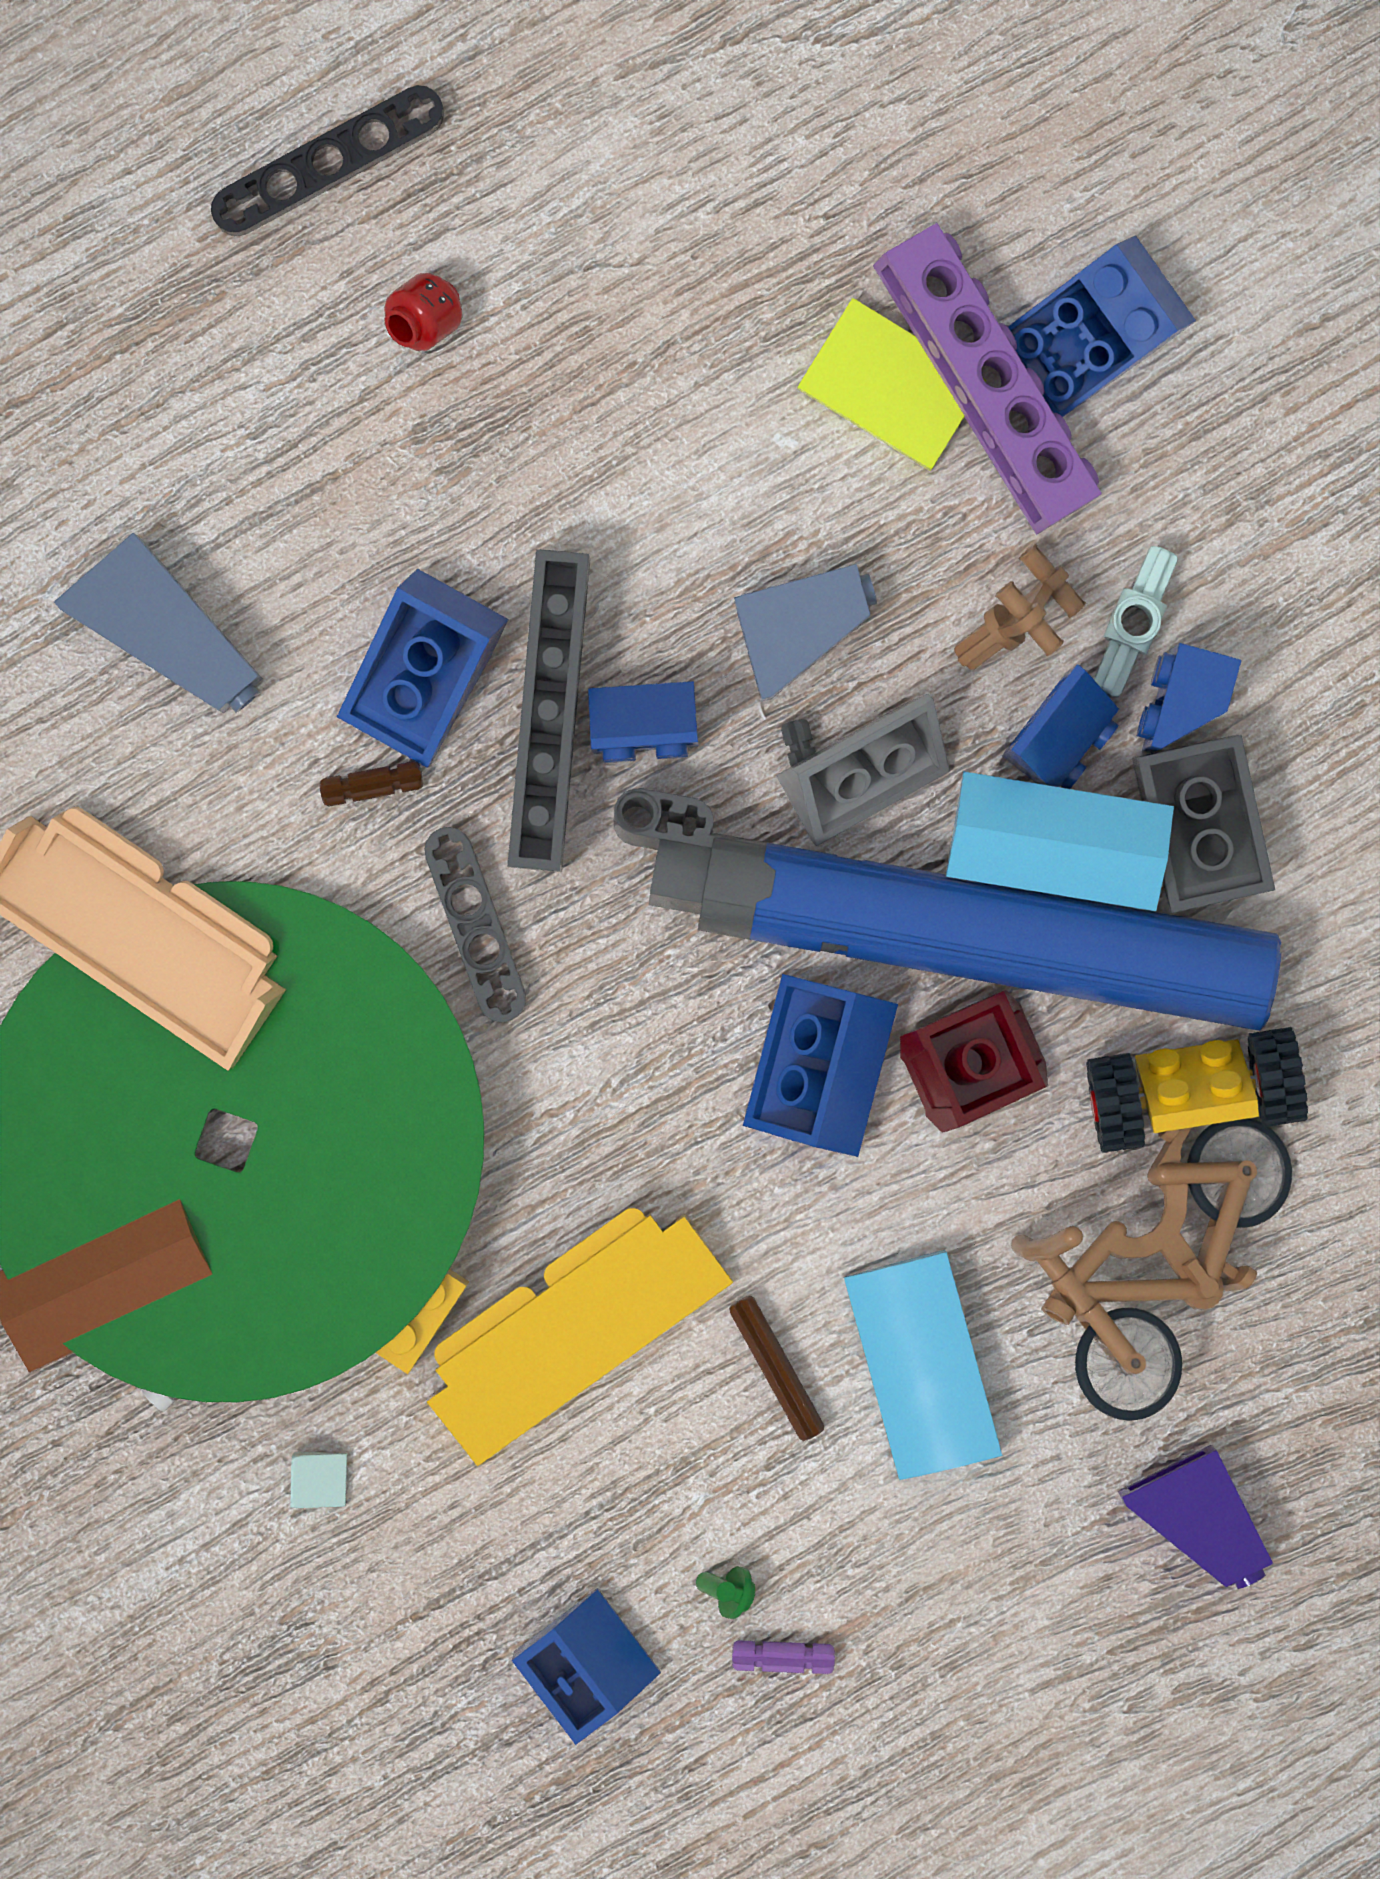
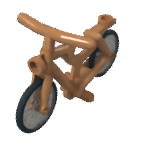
(1128, 1356)

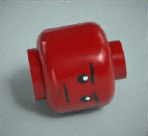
(422, 312)

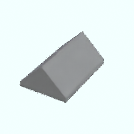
(867, 770)

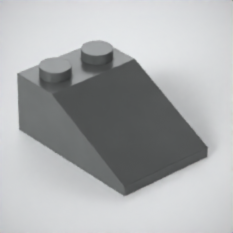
(1216, 823)

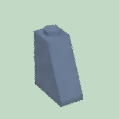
(800, 623)

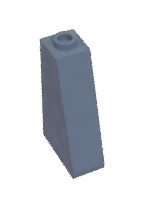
(154, 619)

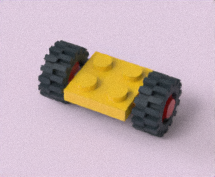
(1197, 1087)

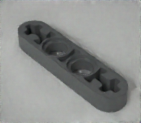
(481, 922)

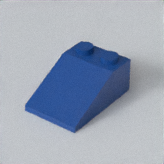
(421, 666)
(1063, 730)

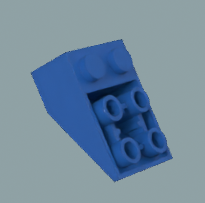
(1099, 325)

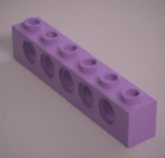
(985, 407)

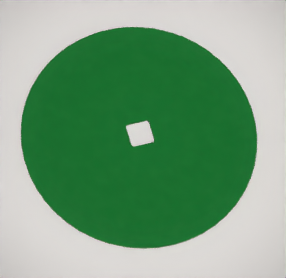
(346, 1193)

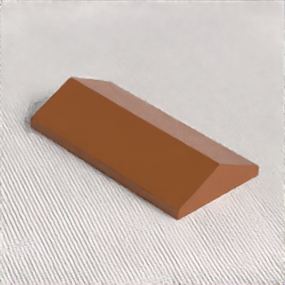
(99, 1283)

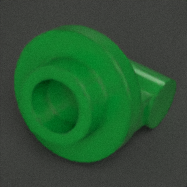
(733, 1593)

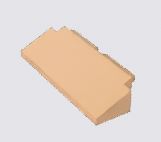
(138, 934)

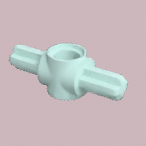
(1147, 596)

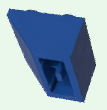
(1191, 692)
(643, 719)
(585, 1666)

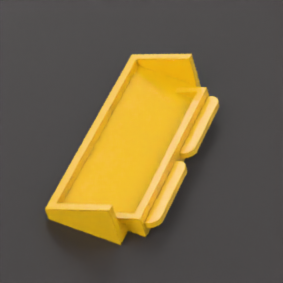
(545, 1349)

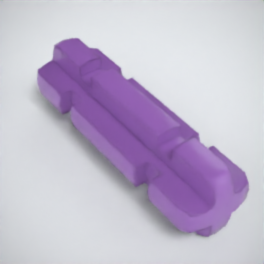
(783, 1657)

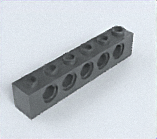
(549, 710)

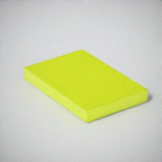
(884, 385)

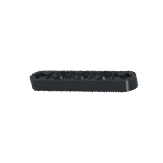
(300, 161)

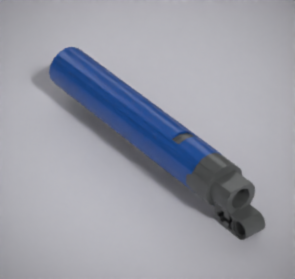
(953, 923)

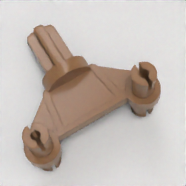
(1007, 624)

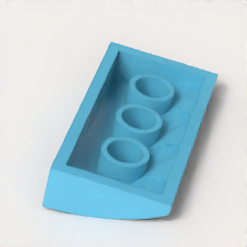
(923, 1365)

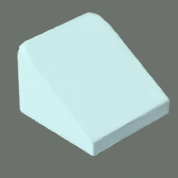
(318, 1479)

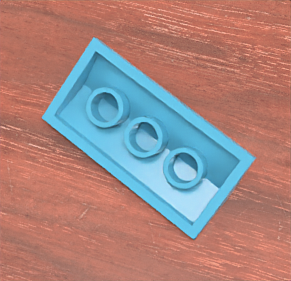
(1060, 841)

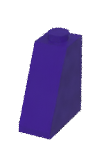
(1202, 1516)

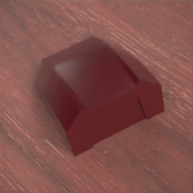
(974, 1061)

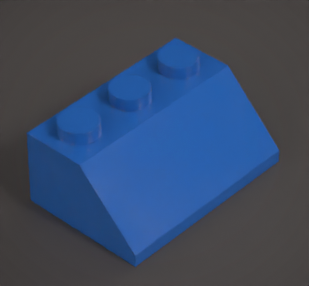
(820, 1065)

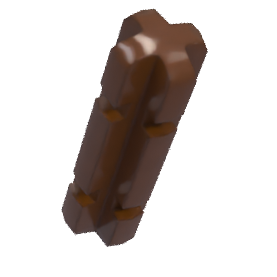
(371, 783)

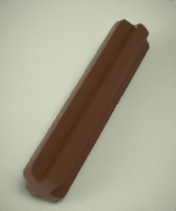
(776, 1368)

